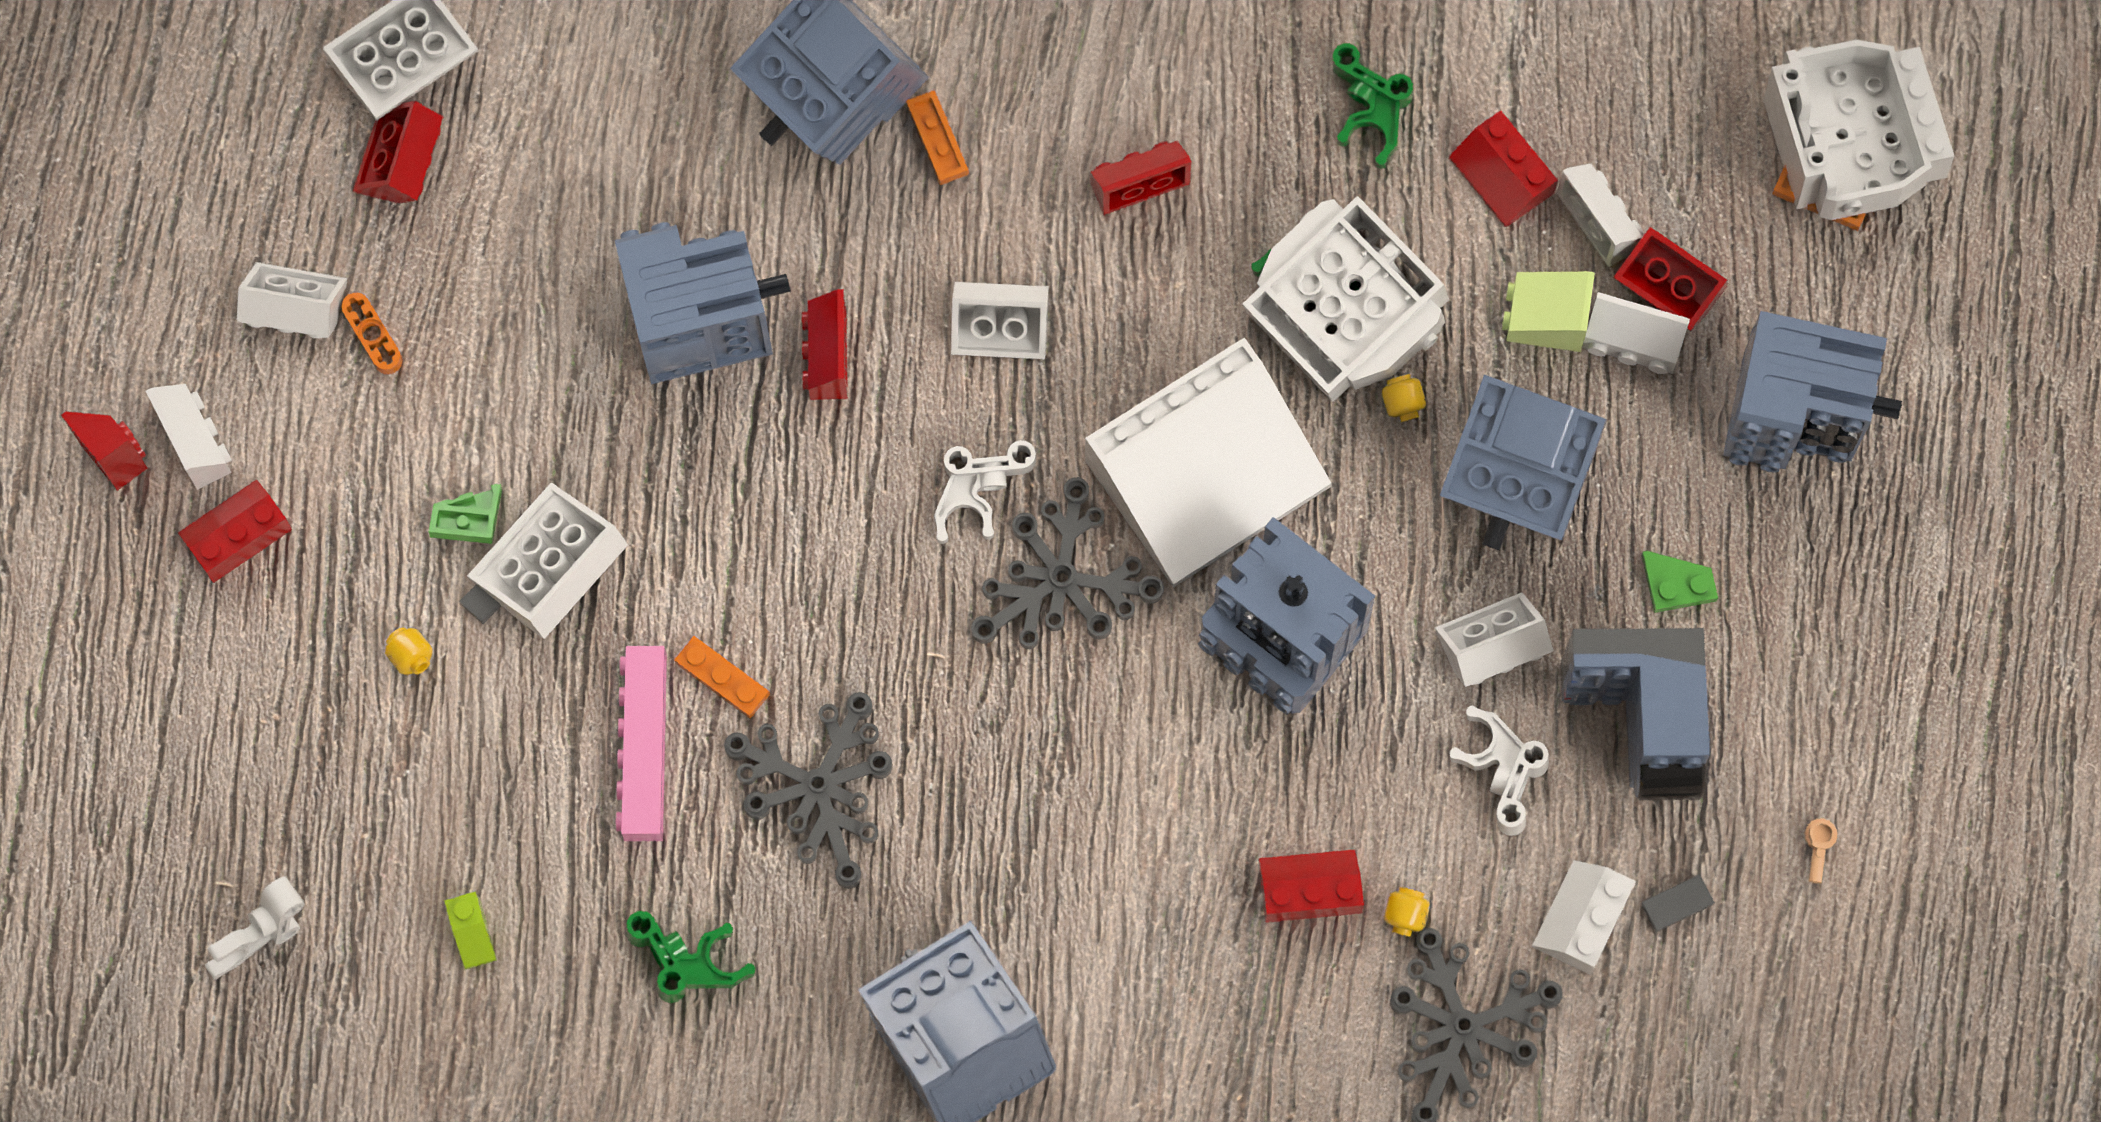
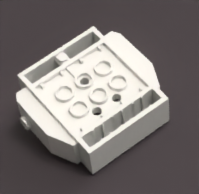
(1840, 93)
(1375, 325)

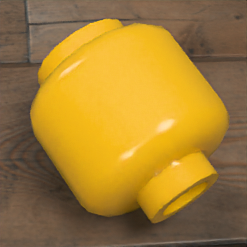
(1404, 397)
(408, 651)
(1406, 911)

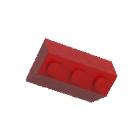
(399, 153)
(1504, 169)
(1141, 176)
(1671, 278)
(826, 347)
(108, 445)
(235, 531)
(1311, 885)

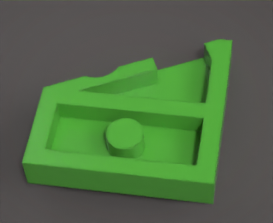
(467, 517)
(1677, 582)

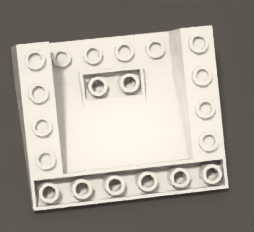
(1206, 462)

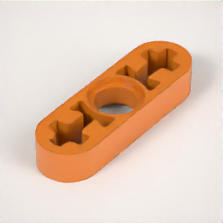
(369, 311)

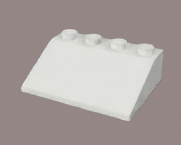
(398, 52)
(548, 559)

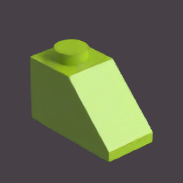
(470, 930)

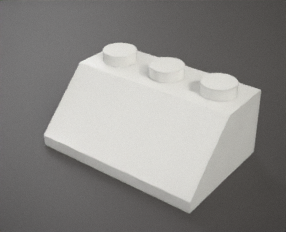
(1599, 212)
(290, 300)
(999, 320)
(1635, 334)
(190, 433)
(1494, 639)
(1583, 915)

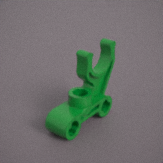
(1373, 92)
(677, 964)

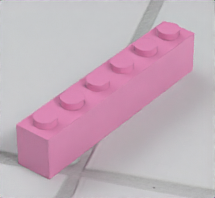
(643, 743)

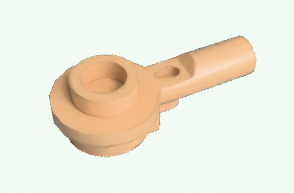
(1820, 836)

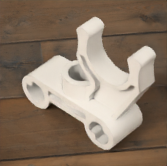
(977, 476)
(1513, 768)
(268, 921)

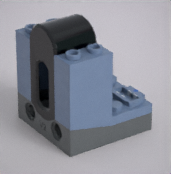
(1665, 698)

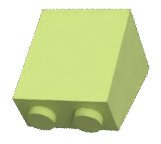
(1549, 309)

